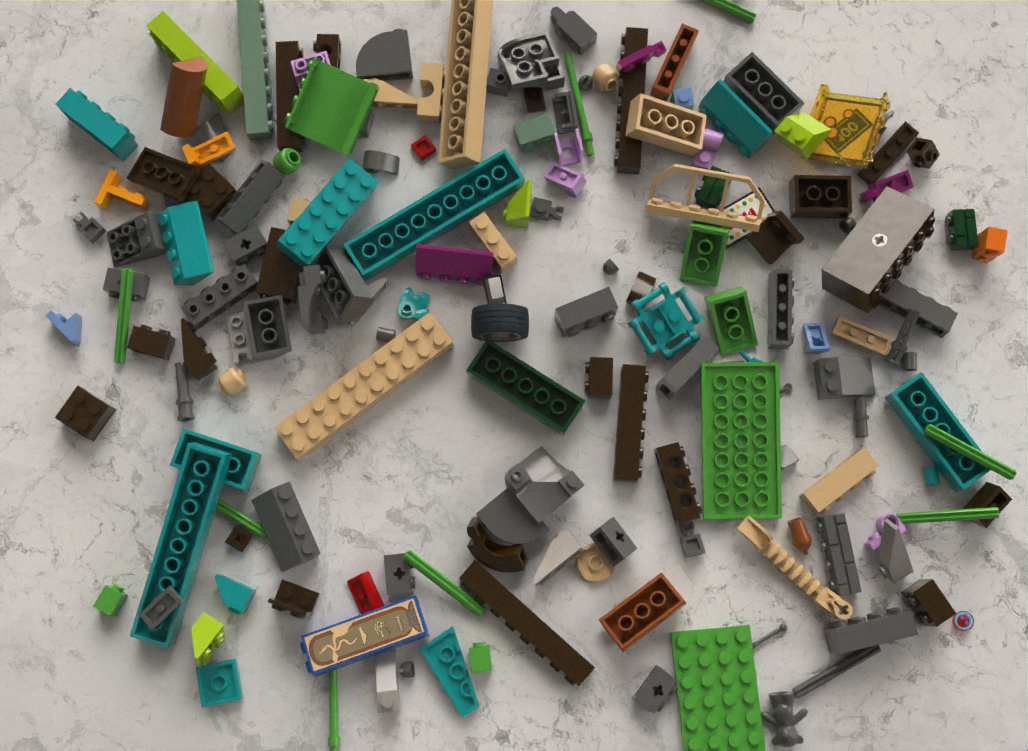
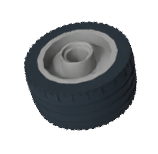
(500, 322)

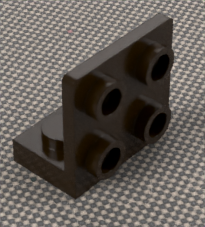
(774, 236)
(295, 599)

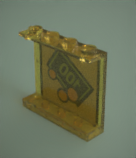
(854, 127)

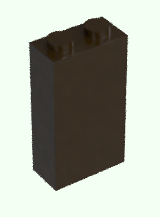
(278, 272)

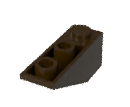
(194, 353)

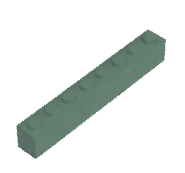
(254, 69)

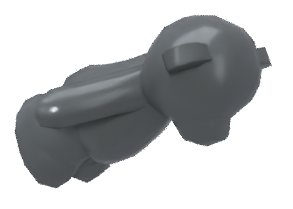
(785, 720)

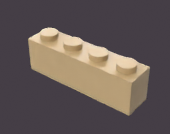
(839, 480)

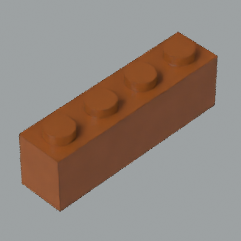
(674, 62)

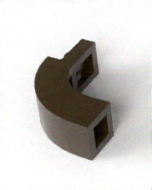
(492, 555)

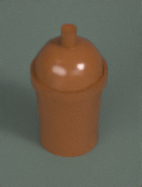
(799, 534)

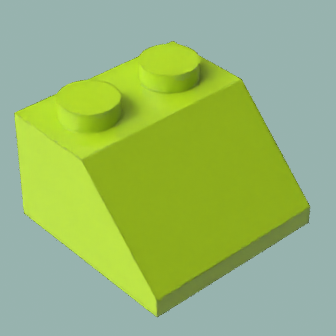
(802, 133)

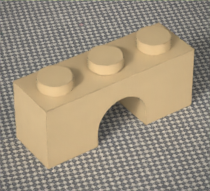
(430, 107)
(493, 241)

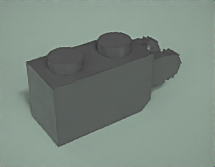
(573, 30)

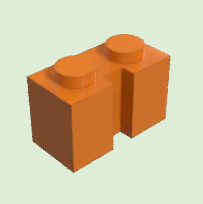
(990, 244)

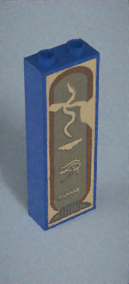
(364, 636)

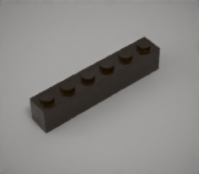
(285, 92)
(629, 423)

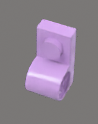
(705, 157)
(566, 178)
(875, 539)

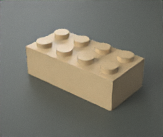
(666, 125)

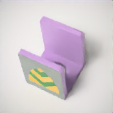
(575, 145)

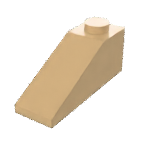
(392, 98)

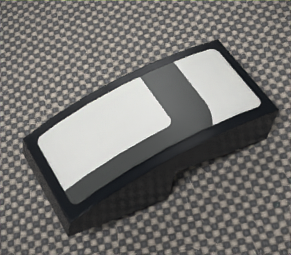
(494, 288)

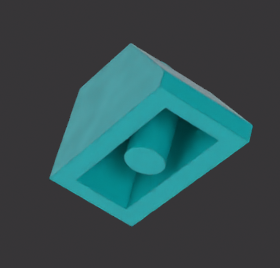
(234, 593)

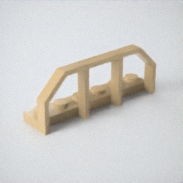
(712, 215)

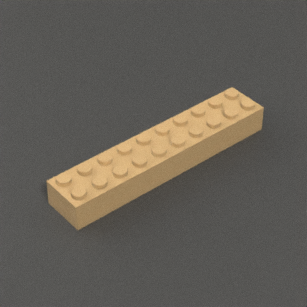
(465, 83)
(364, 386)

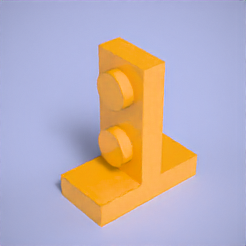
(209, 150)
(111, 189)

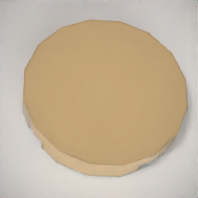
(593, 564)

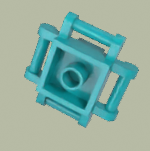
(665, 321)

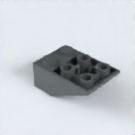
(136, 240)

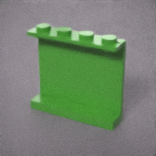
(331, 107)

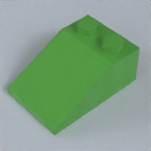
(704, 253)
(731, 320)

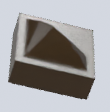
(238, 538)

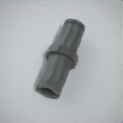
(861, 417)

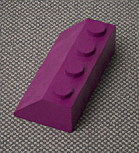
(453, 264)

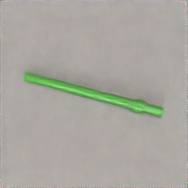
(586, 136)
(333, 740)

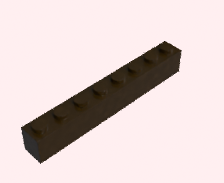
(633, 83)
(527, 623)

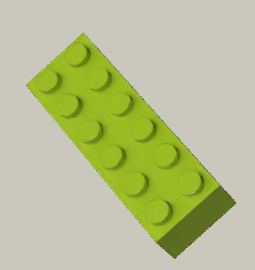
(181, 47)

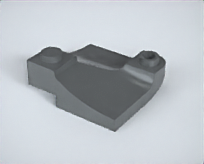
(531, 62)
(310, 284)
(541, 484)

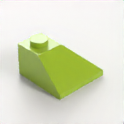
(519, 207)

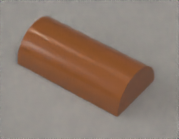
(184, 97)
(642, 612)

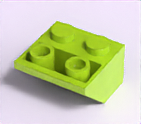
(206, 635)

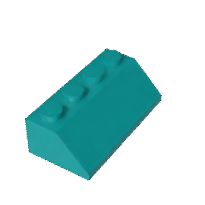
(734, 119)
(185, 243)

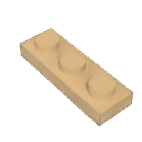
(861, 336)

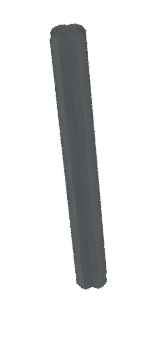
(835, 670)

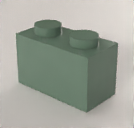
(534, 132)

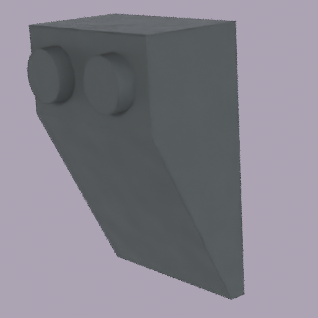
(843, 377)

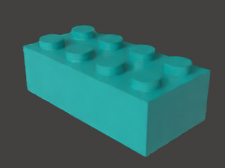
(97, 123)
(242, 463)

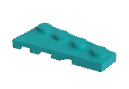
(450, 668)

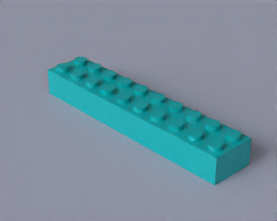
(434, 214)
(183, 538)

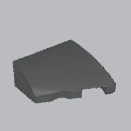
(211, 128)

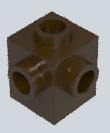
(923, 153)

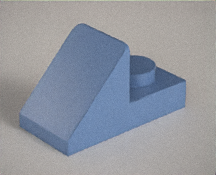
(69, 327)
(815, 338)

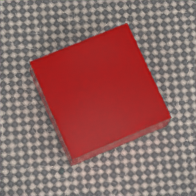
(423, 147)

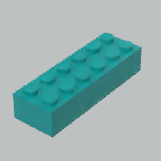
(327, 214)
(921, 405)

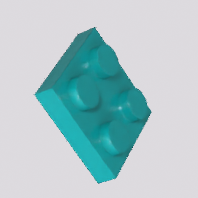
(219, 682)

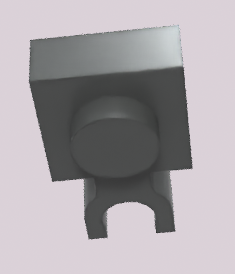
(542, 209)
(90, 228)
(691, 543)

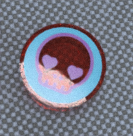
(963, 621)

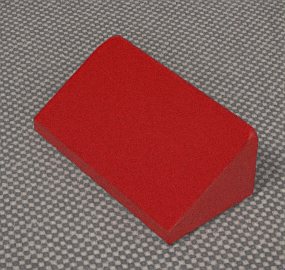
(365, 592)

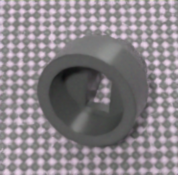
(588, 85)
(847, 224)
(609, 267)
(408, 669)

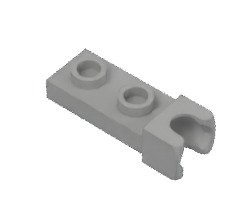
(239, 338)

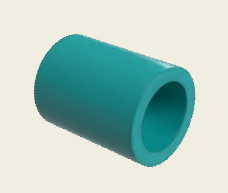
(931, 475)

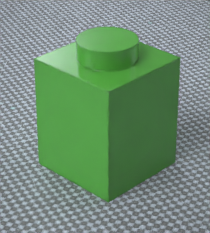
(111, 599)
(480, 657)

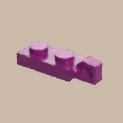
(641, 56)
(898, 182)

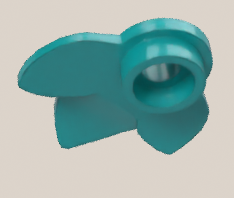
(415, 302)

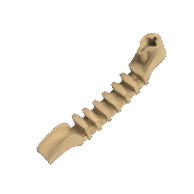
(771, 550)

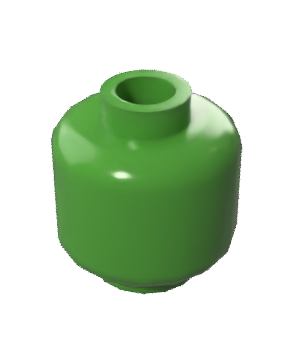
(287, 161)

